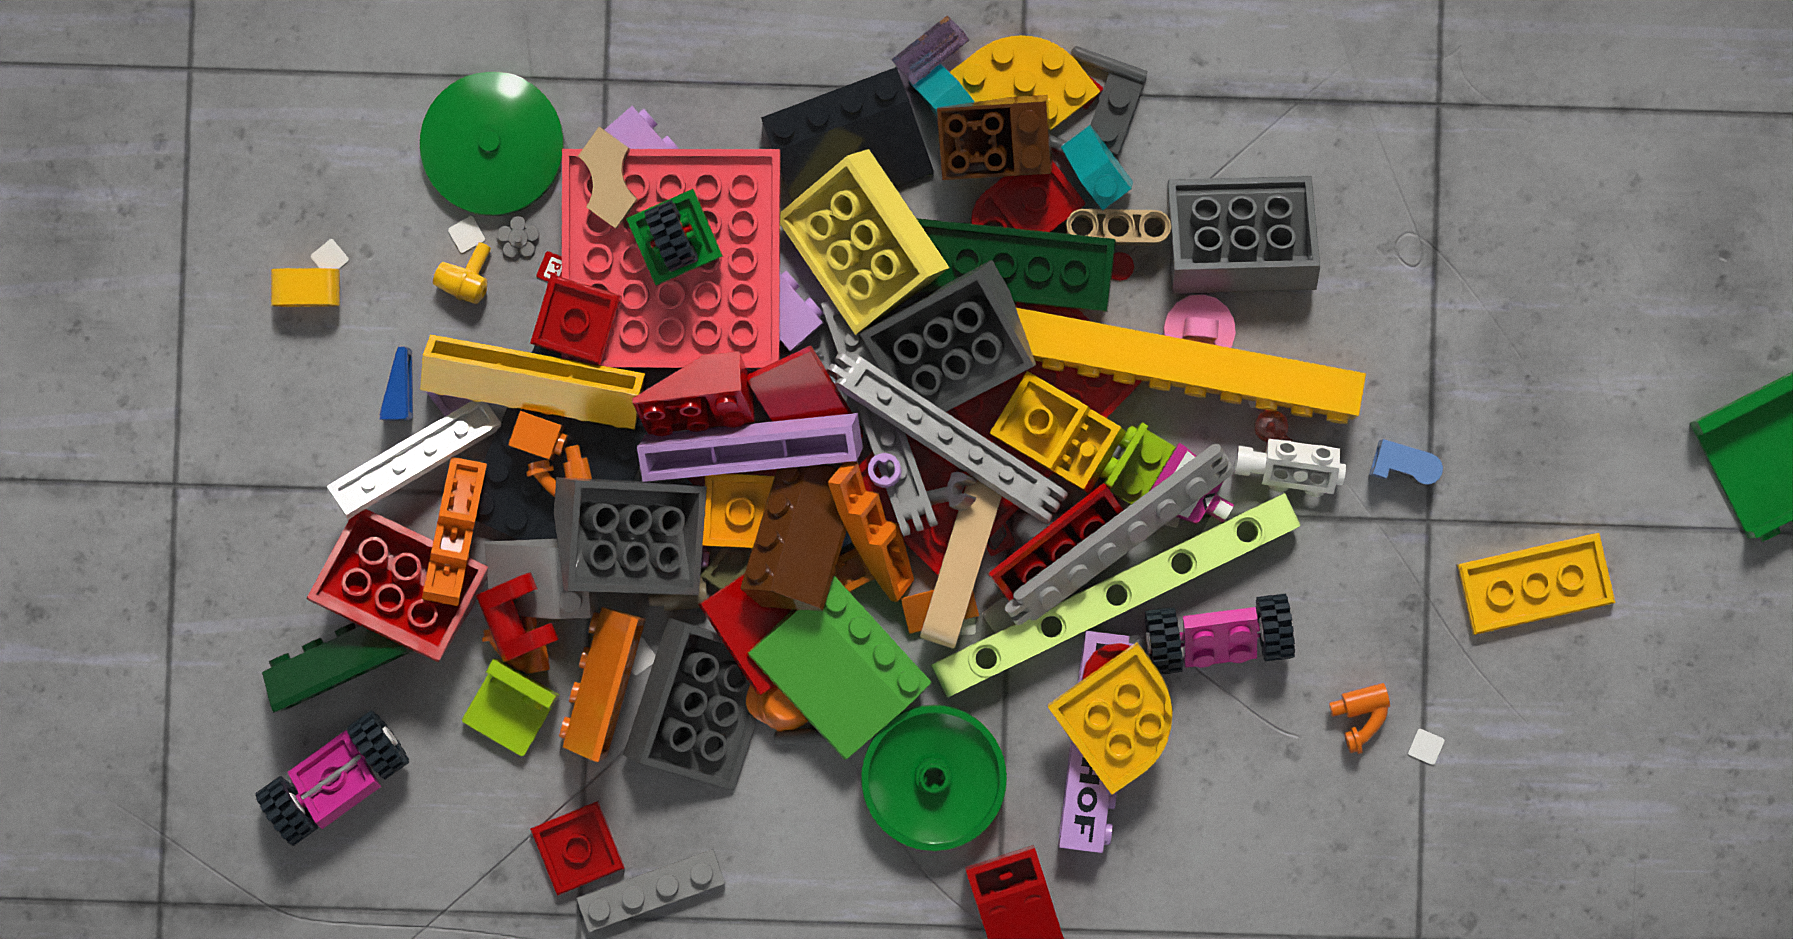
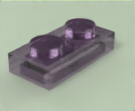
(930, 50)

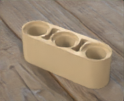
(1133, 218)

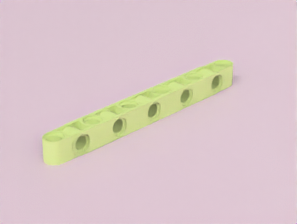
(1140, 584)

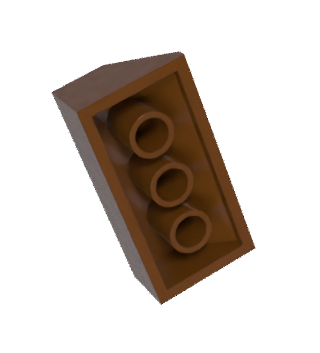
(796, 541)

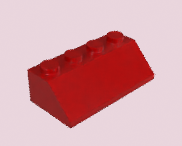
(1055, 540)

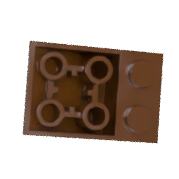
(995, 138)

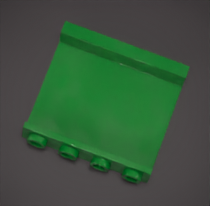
(1753, 455)

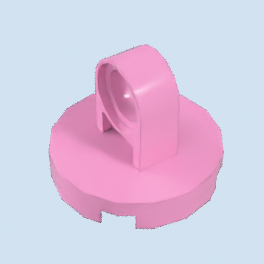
(1201, 320)

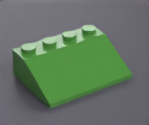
(840, 669)

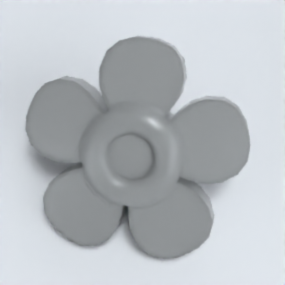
(518, 237)

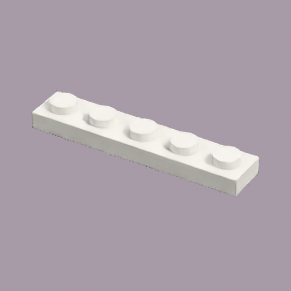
(413, 457)

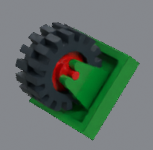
(674, 237)

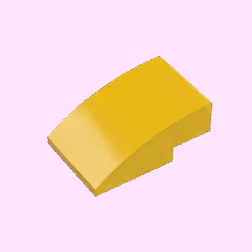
(1058, 432)

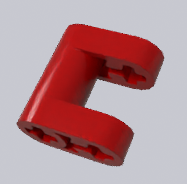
(505, 621)

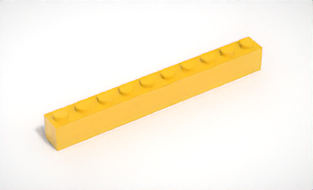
(1193, 366)

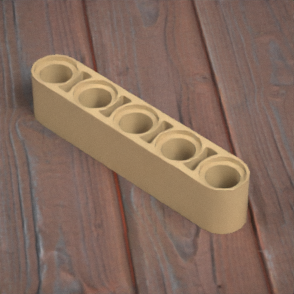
(960, 567)

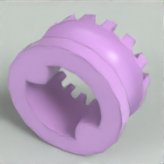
(884, 481)

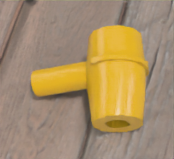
(464, 282)

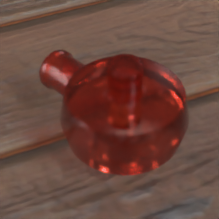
(1271, 426)

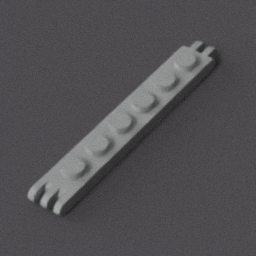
(947, 436)
(909, 494)
(1120, 535)

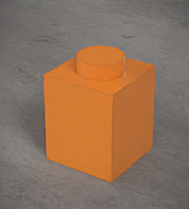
(538, 436)

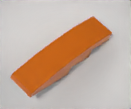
(454, 531)
(875, 539)

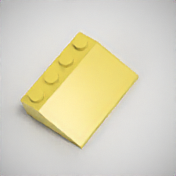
(862, 241)

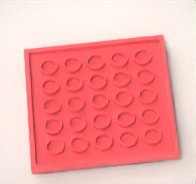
(709, 309)

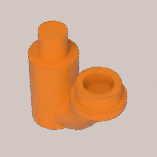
(575, 468)
(530, 662)
(1359, 702)

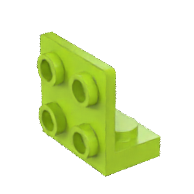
(1137, 465)
(510, 707)

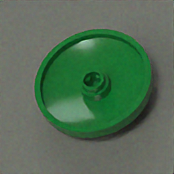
(491, 143)
(933, 777)

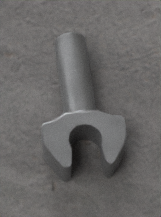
(953, 492)

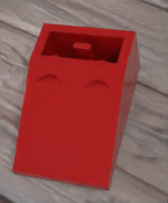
(698, 397)
(1014, 897)

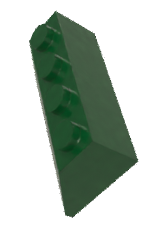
(327, 665)

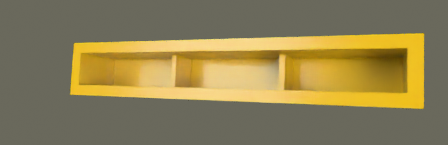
(530, 381)

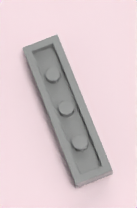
(651, 890)

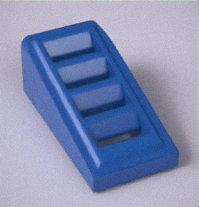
(399, 392)

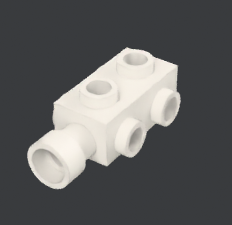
(1293, 466)

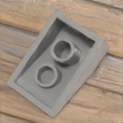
(542, 559)

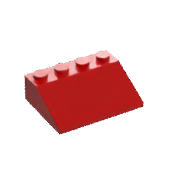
(379, 583)

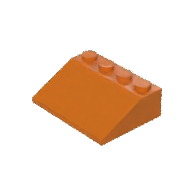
(603, 683)

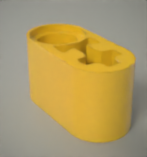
(305, 287)

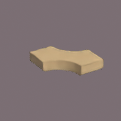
(610, 194)

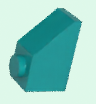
(941, 89)
(1097, 167)

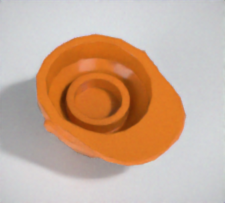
(774, 709)

